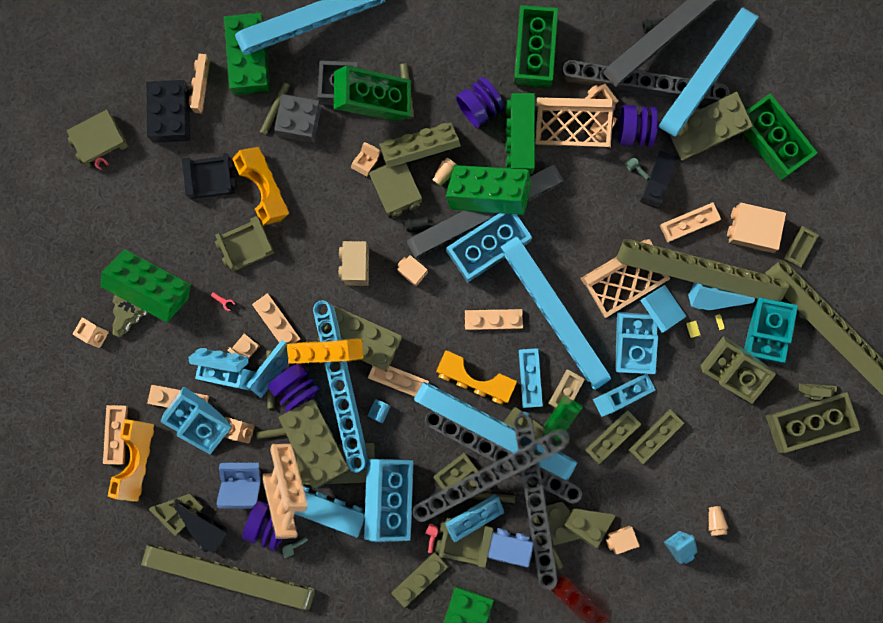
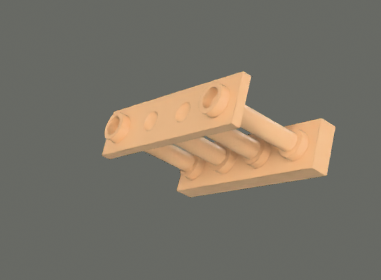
(284, 490)

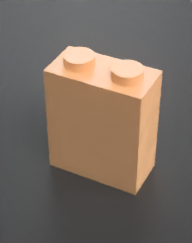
(756, 227)

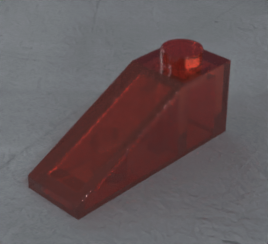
(578, 602)

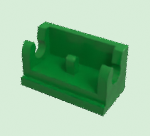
(562, 416)

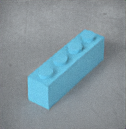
(333, 513)

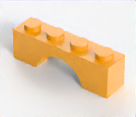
(252, 165)
(325, 351)
(452, 368)
(128, 483)

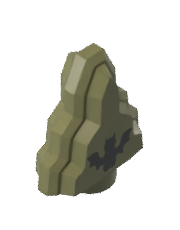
(125, 316)

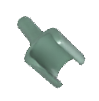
(634, 164)
(288, 549)

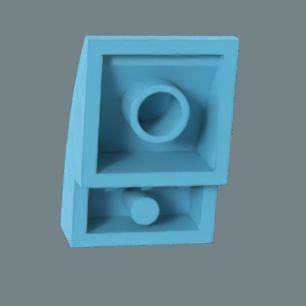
(636, 343)
(196, 421)

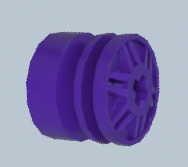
(482, 101)
(641, 126)
(292, 386)
(261, 525)

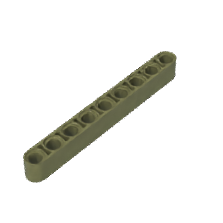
(701, 270)
(830, 324)
(227, 577)

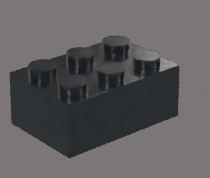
(168, 111)

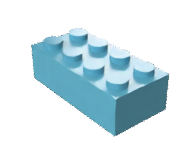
(481, 247)
(388, 500)

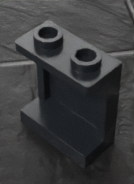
(208, 176)

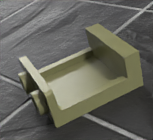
(96, 137)
(396, 189)
(244, 245)
(469, 549)

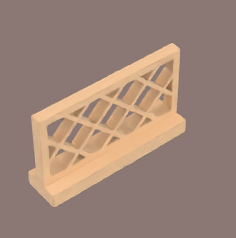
(574, 105)
(612, 267)

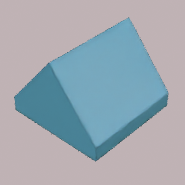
(379, 411)

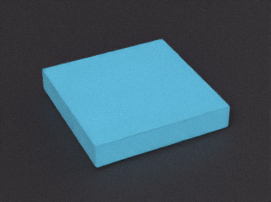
(663, 308)

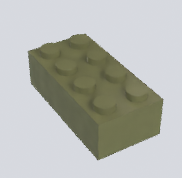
(812, 422)
(314, 443)

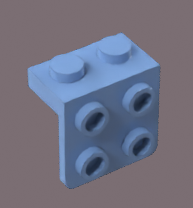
(239, 485)

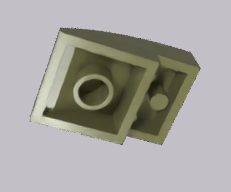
(737, 370)

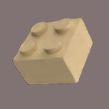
(355, 263)

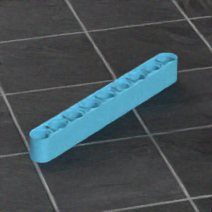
(299, 22)
(708, 72)
(555, 313)
(347, 393)
(488, 427)

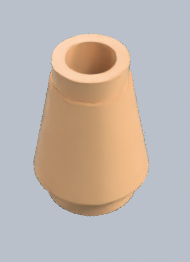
(444, 171)
(717, 522)

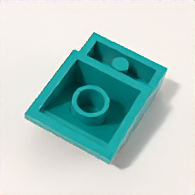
(771, 330)

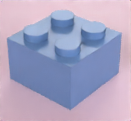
(510, 548)

